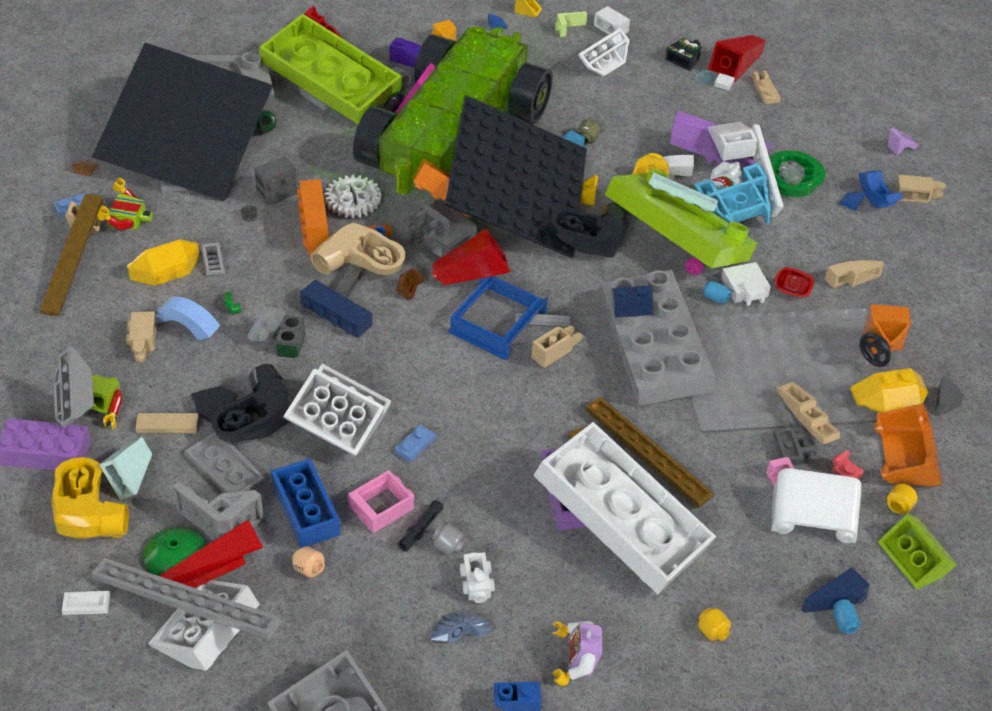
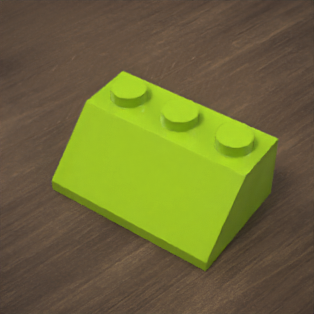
(916, 552)

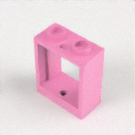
(374, 522)

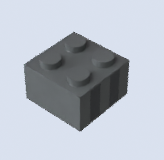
(276, 180)

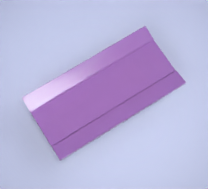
(693, 135)

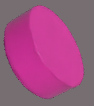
(694, 266)

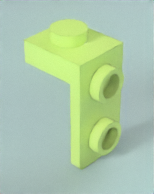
(569, 19)

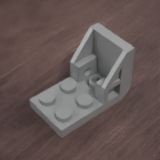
(204, 515)

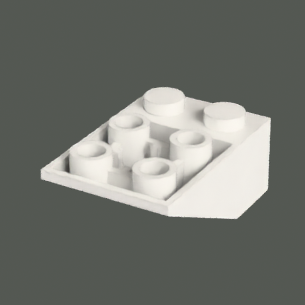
(734, 140)

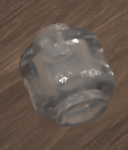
(791, 172)

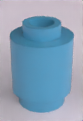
(717, 292)
(846, 616)

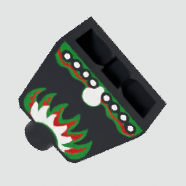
(684, 53)

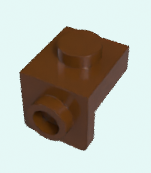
(408, 282)

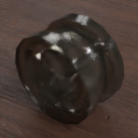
(249, 217)

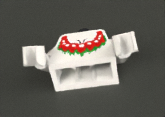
(726, 175)

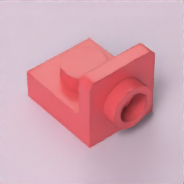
(844, 467)

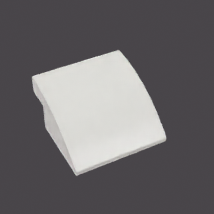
(338, 409)

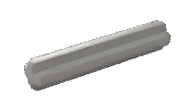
(547, 320)

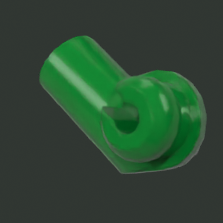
(228, 301)

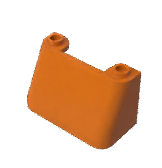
(908, 447)

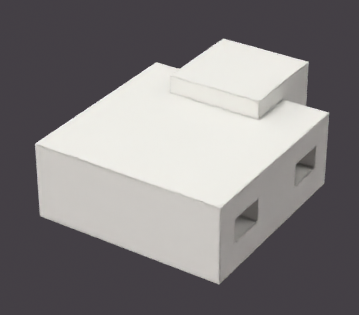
(746, 283)

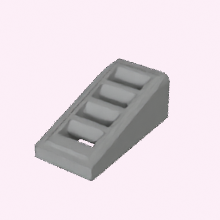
(212, 248)

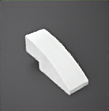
(680, 165)

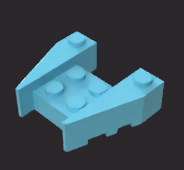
(740, 200)

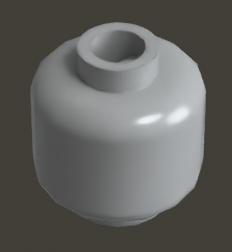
(406, 76)
(448, 539)

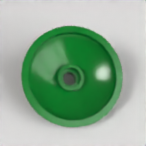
(161, 555)

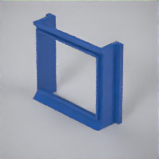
(486, 339)

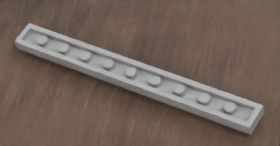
(187, 598)

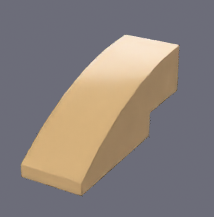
(853, 272)

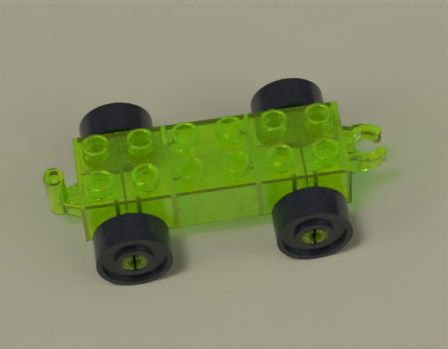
(476, 65)

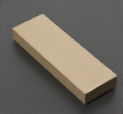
(167, 423)

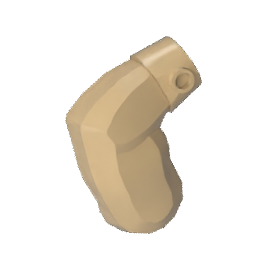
(361, 248)

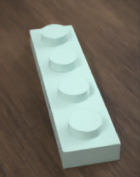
(678, 190)

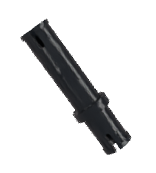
(416, 531)

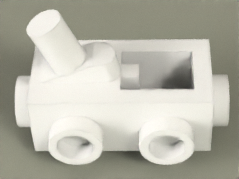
(477, 583)

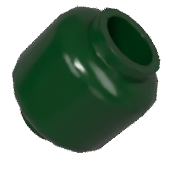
(266, 121)

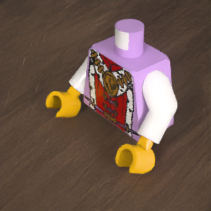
(584, 649)

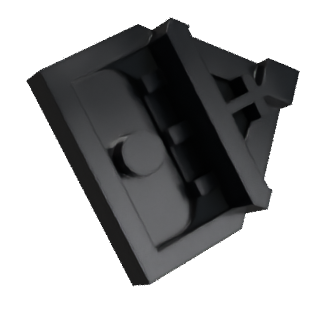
(210, 399)

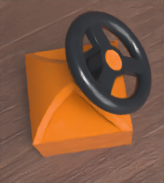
(884, 332)

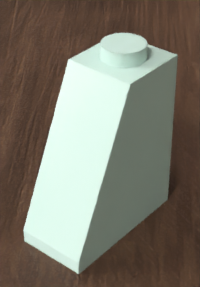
(127, 467)

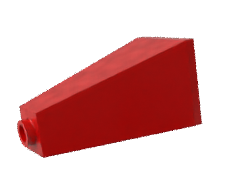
(736, 55)
(471, 260)

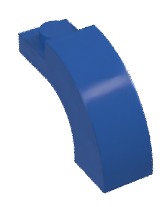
(876, 190)

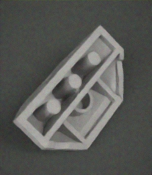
(72, 387)

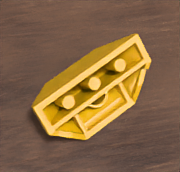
(164, 262)
(890, 390)

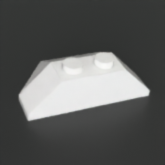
(607, 53)

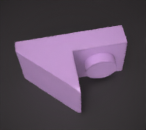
(899, 141)

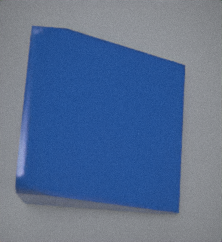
(495, 21)
(852, 200)

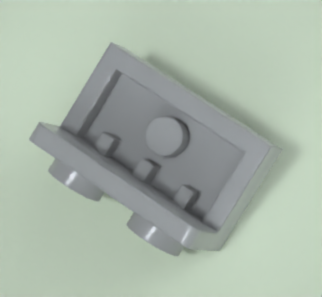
(267, 323)

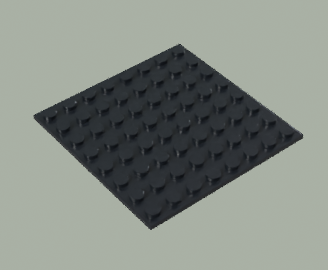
(183, 121)
(513, 174)

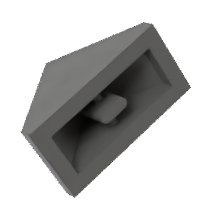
(948, 397)

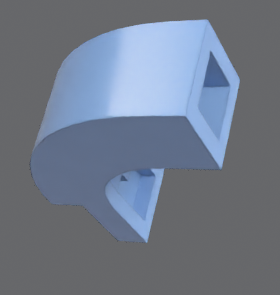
(189, 314)

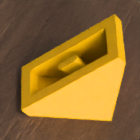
(527, 7)
(589, 191)

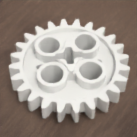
(341, 199)

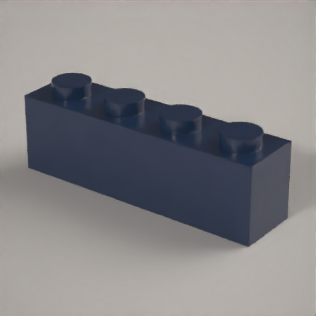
(336, 308)

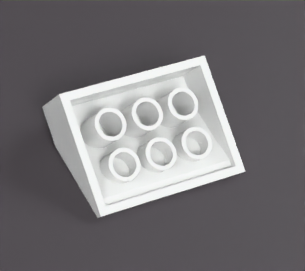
(198, 639)

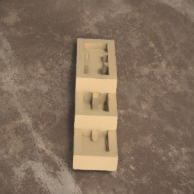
(807, 412)

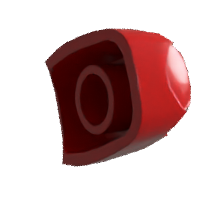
(794, 282)

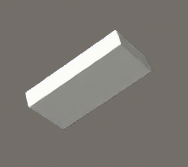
(85, 602)

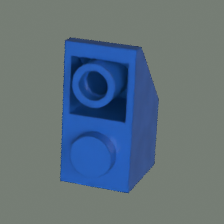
(517, 696)

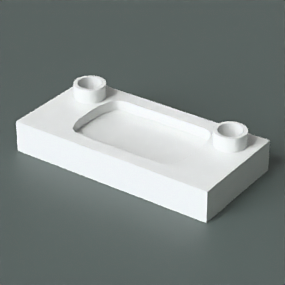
(624, 507)

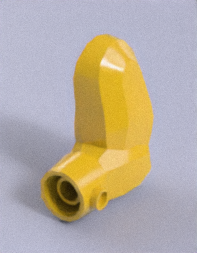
(78, 505)

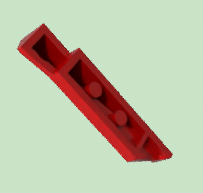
(217, 557)

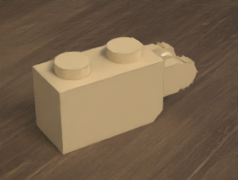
(919, 188)
(141, 334)
(554, 345)

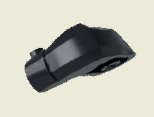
(591, 232)
(256, 413)

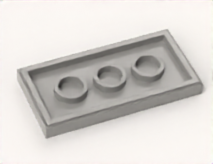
(224, 465)

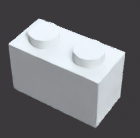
(610, 21)

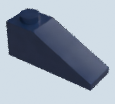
(846, 586)

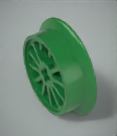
(813, 172)

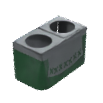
(291, 348)

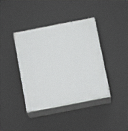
(724, 81)

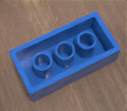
(305, 503)

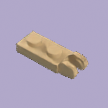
(766, 88)

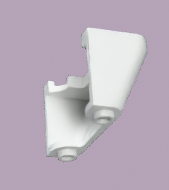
(816, 502)

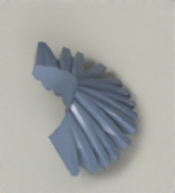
(458, 626)

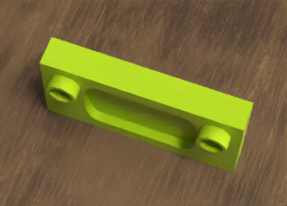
(329, 68)
(685, 224)

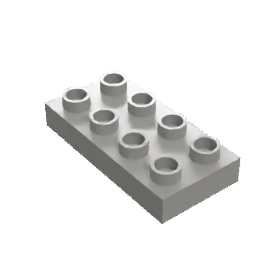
(659, 349)

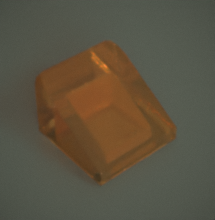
(84, 167)

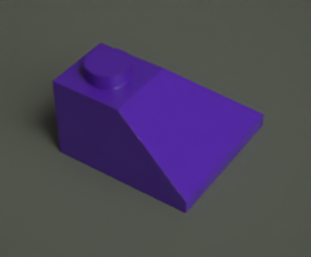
(404, 52)

